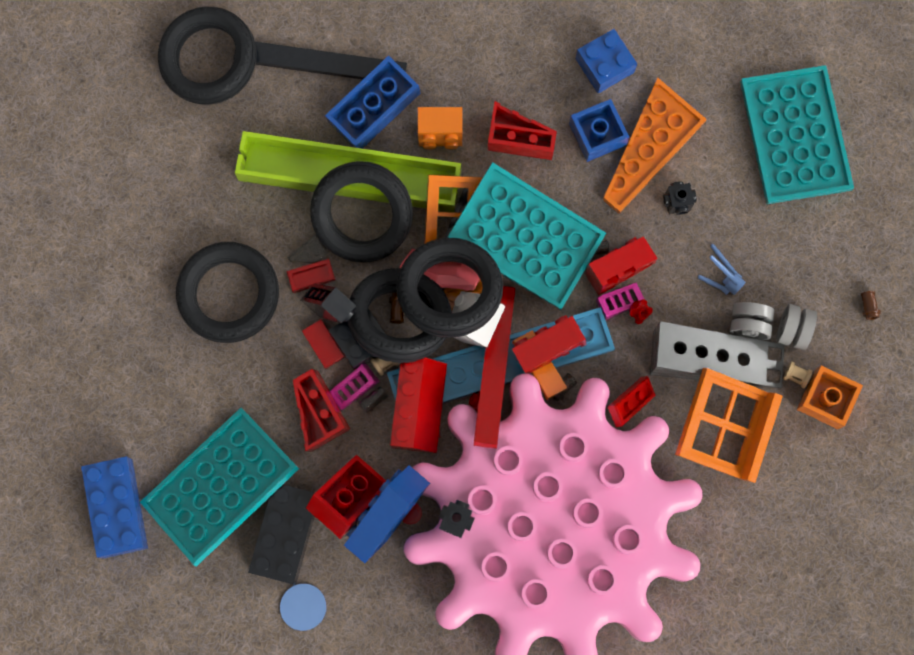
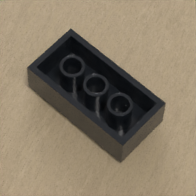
(283, 535)

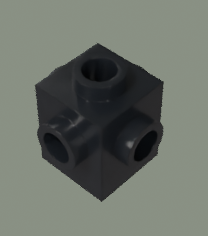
(674, 202)
(456, 528)

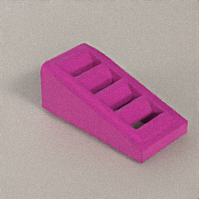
(601, 301)
(372, 381)

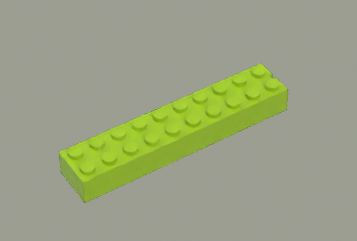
(304, 163)

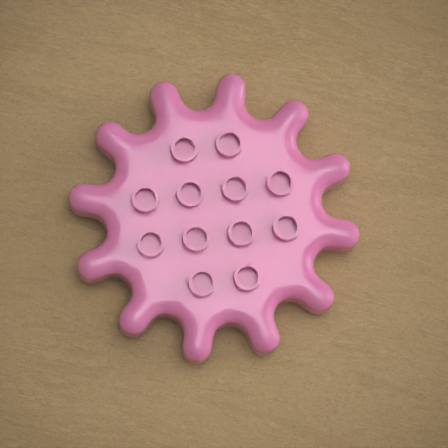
(561, 522)

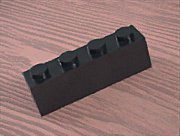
(328, 303)

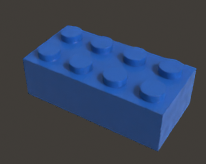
(373, 103)
(114, 507)
(385, 513)

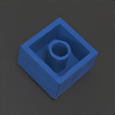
(606, 61)
(598, 130)

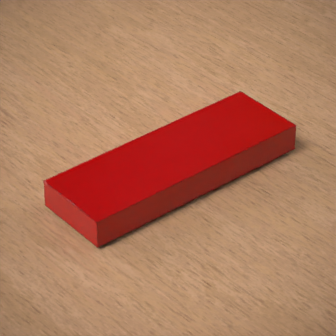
(631, 401)

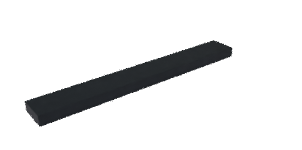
(316, 61)

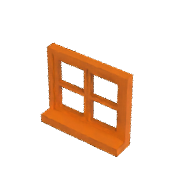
(433, 185)
(755, 436)

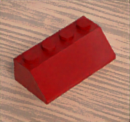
(418, 406)

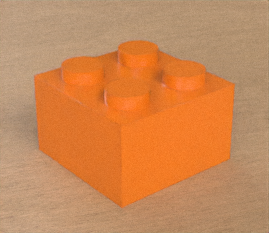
(440, 127)
(829, 397)

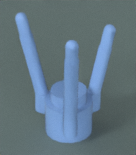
(732, 281)

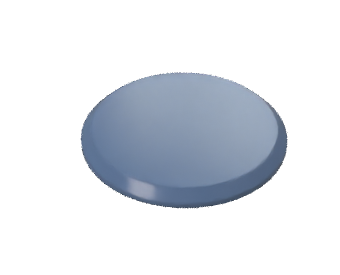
(303, 607)

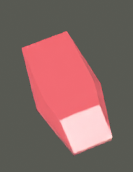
(452, 275)

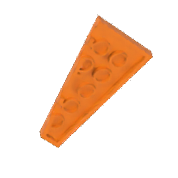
(658, 135)

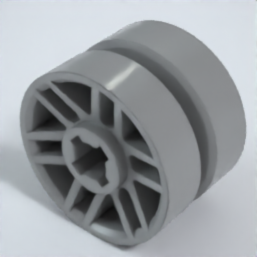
(752, 320)
(796, 326)

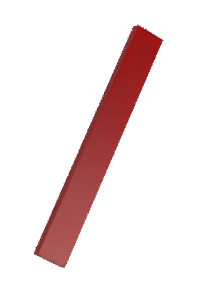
(494, 377)

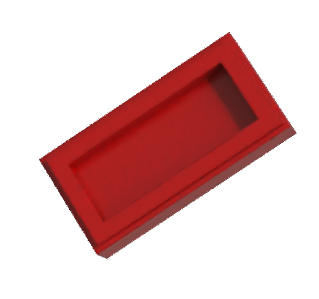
(305, 276)
(323, 344)

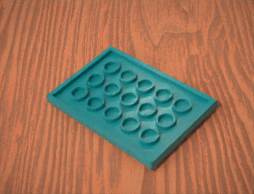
(796, 134)
(528, 235)
(218, 486)

